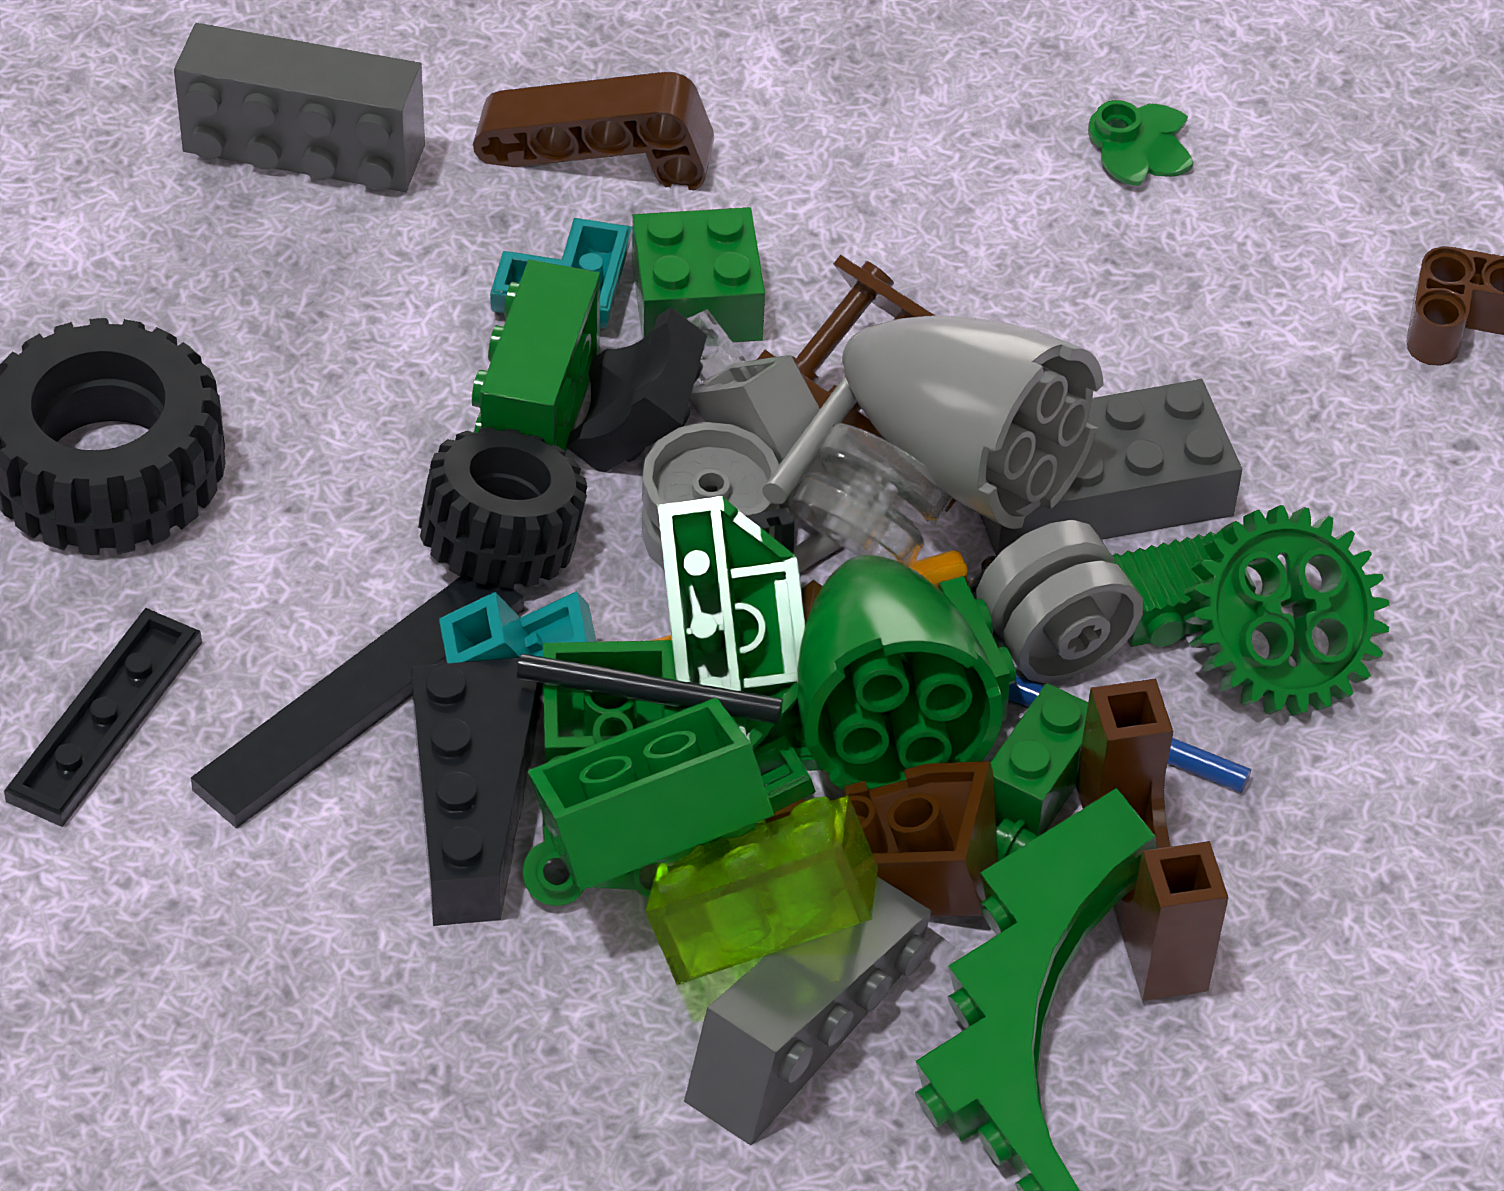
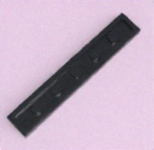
(334, 708)

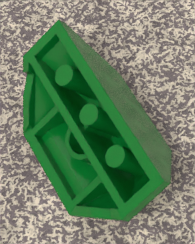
(732, 604)

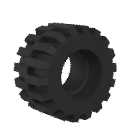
(502, 507)

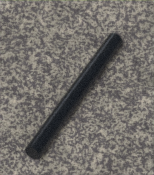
(646, 687)

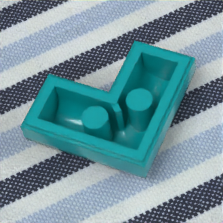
(589, 247)

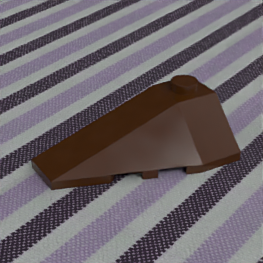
(930, 833)

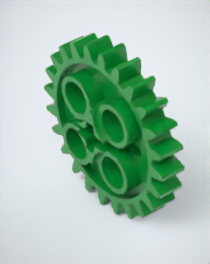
(1340, 609)

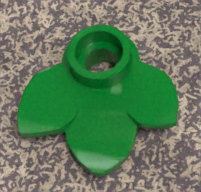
(1139, 140)

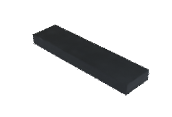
(103, 717)

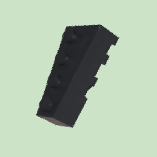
(473, 764)

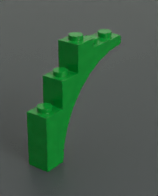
(1041, 910)

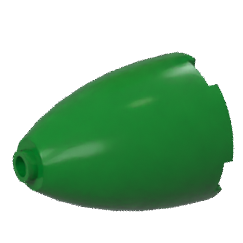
(897, 647)

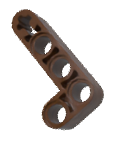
(600, 120)
(1454, 293)

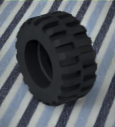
(120, 491)

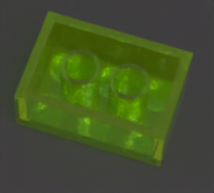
(764, 890)

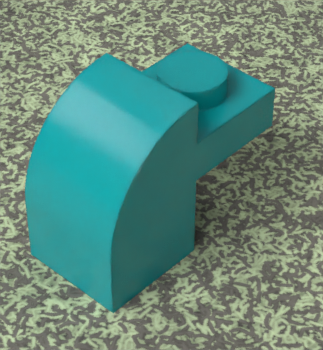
(494, 631)

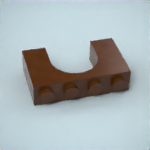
(1179, 896)

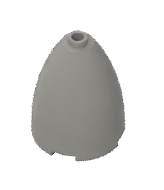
(981, 405)

